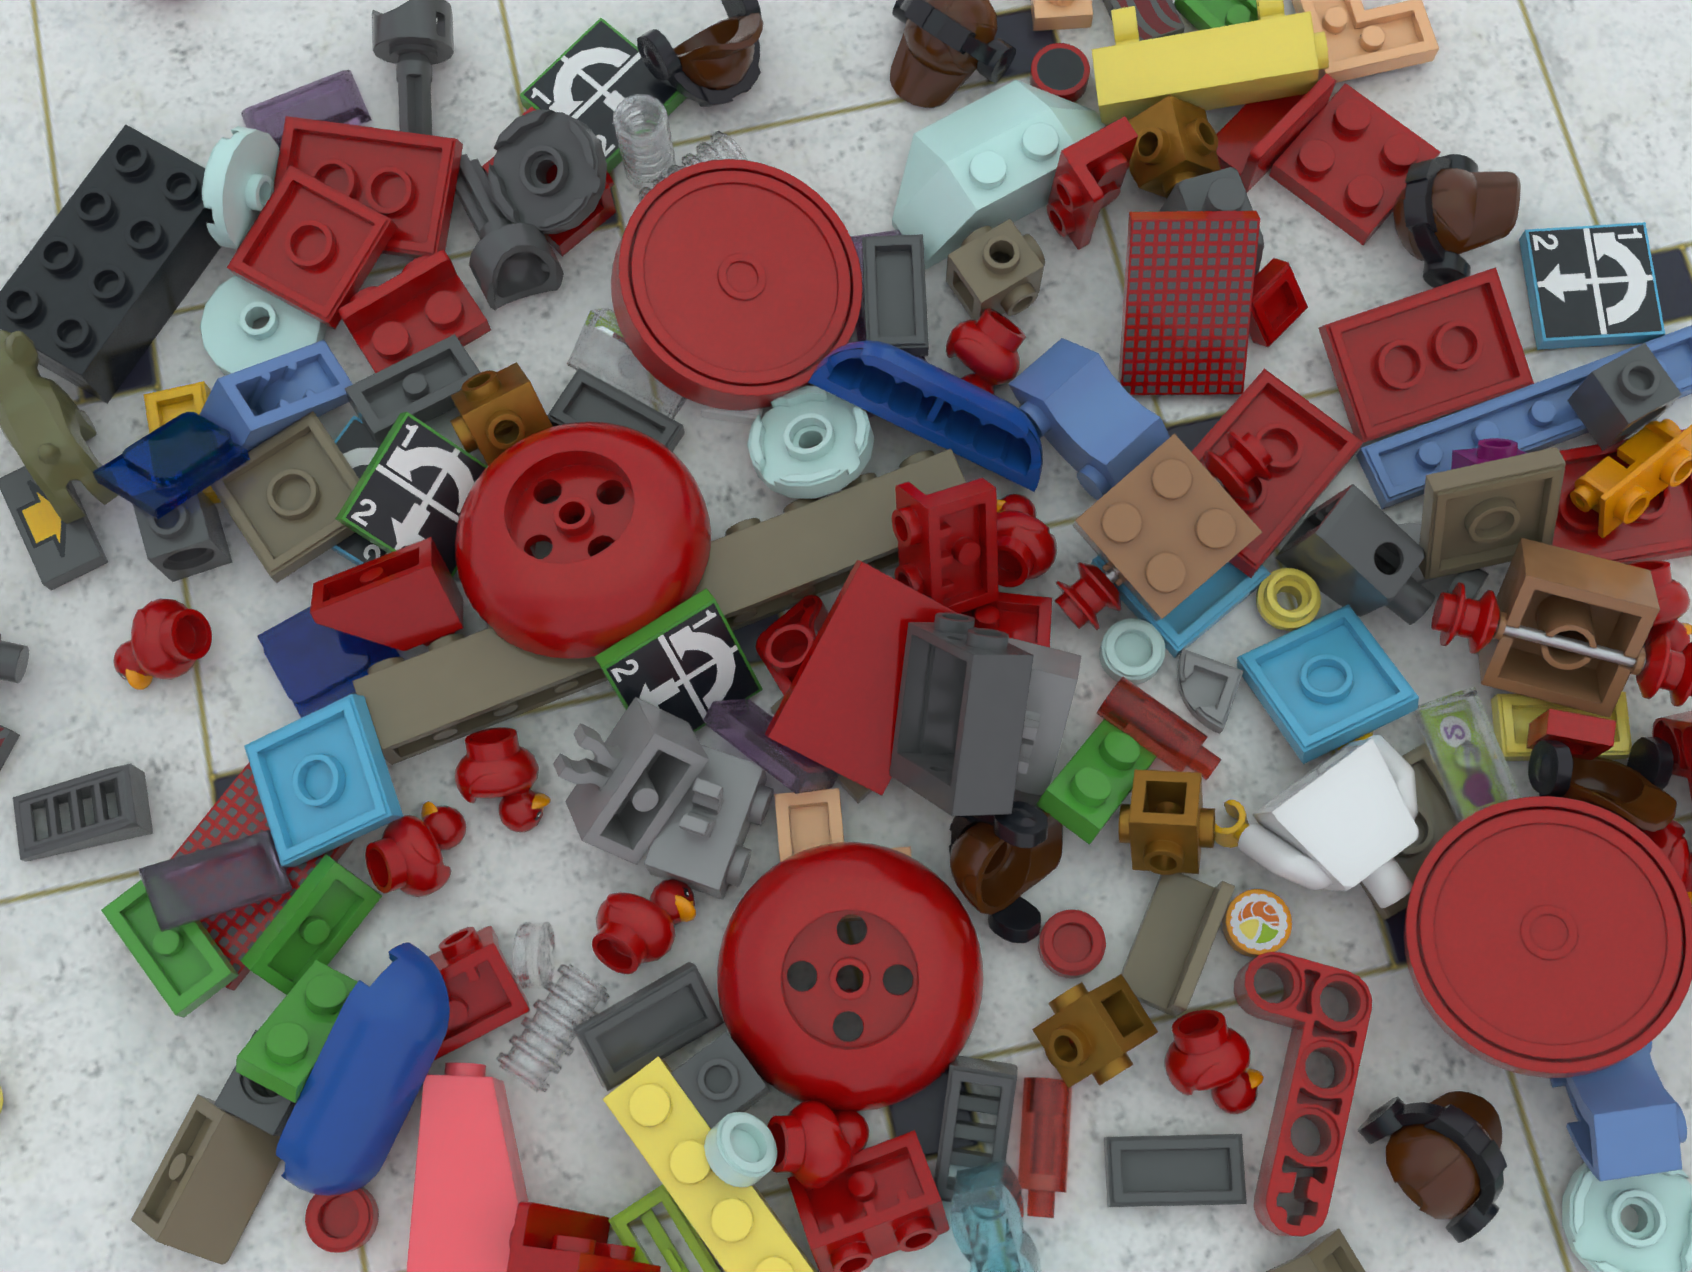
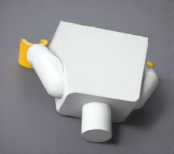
(1337, 823)

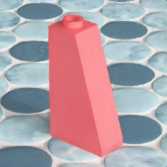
(464, 1174)

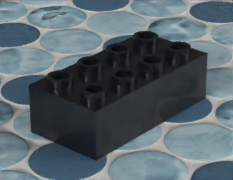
(113, 264)

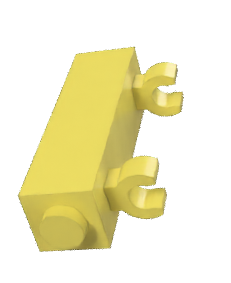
(1209, 66)

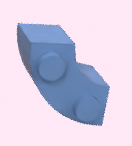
(1087, 415)
(1625, 1119)

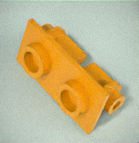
(1657, 458)

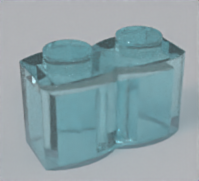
(990, 1220)

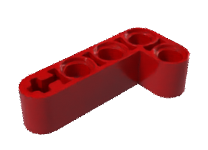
(1296, 1093)

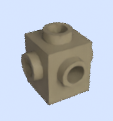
(996, 270)

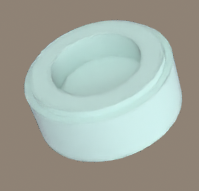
(1132, 650)
(740, 1149)

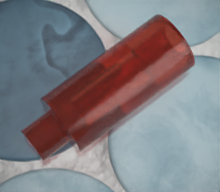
(1157, 729)
(1044, 1143)

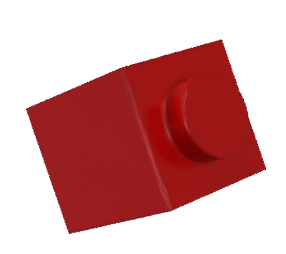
(392, 599)

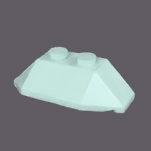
(986, 165)

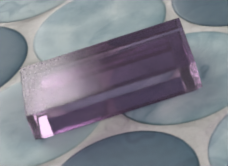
(745, 726)

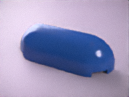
(935, 407)
(366, 1077)

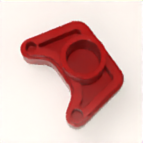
(790, 638)

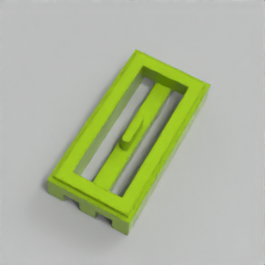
(643, 1209)

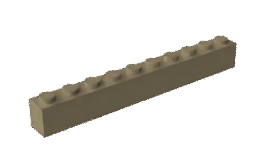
(750, 573)

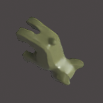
(46, 428)

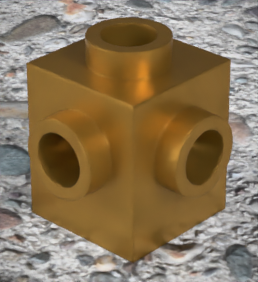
(1172, 145)
(497, 411)
(1166, 822)
(1094, 1031)

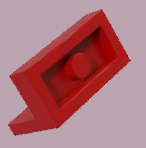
(1267, 129)

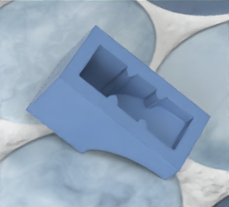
(276, 394)

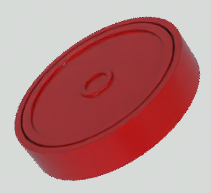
(735, 283)
(1549, 936)

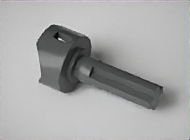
(414, 43)
(510, 257)

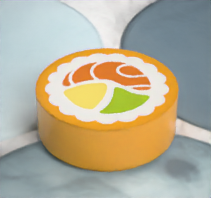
(1257, 923)

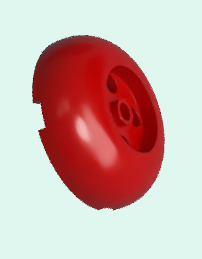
(585, 592)
(795, 918)

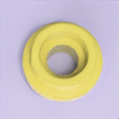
(1293, 582)

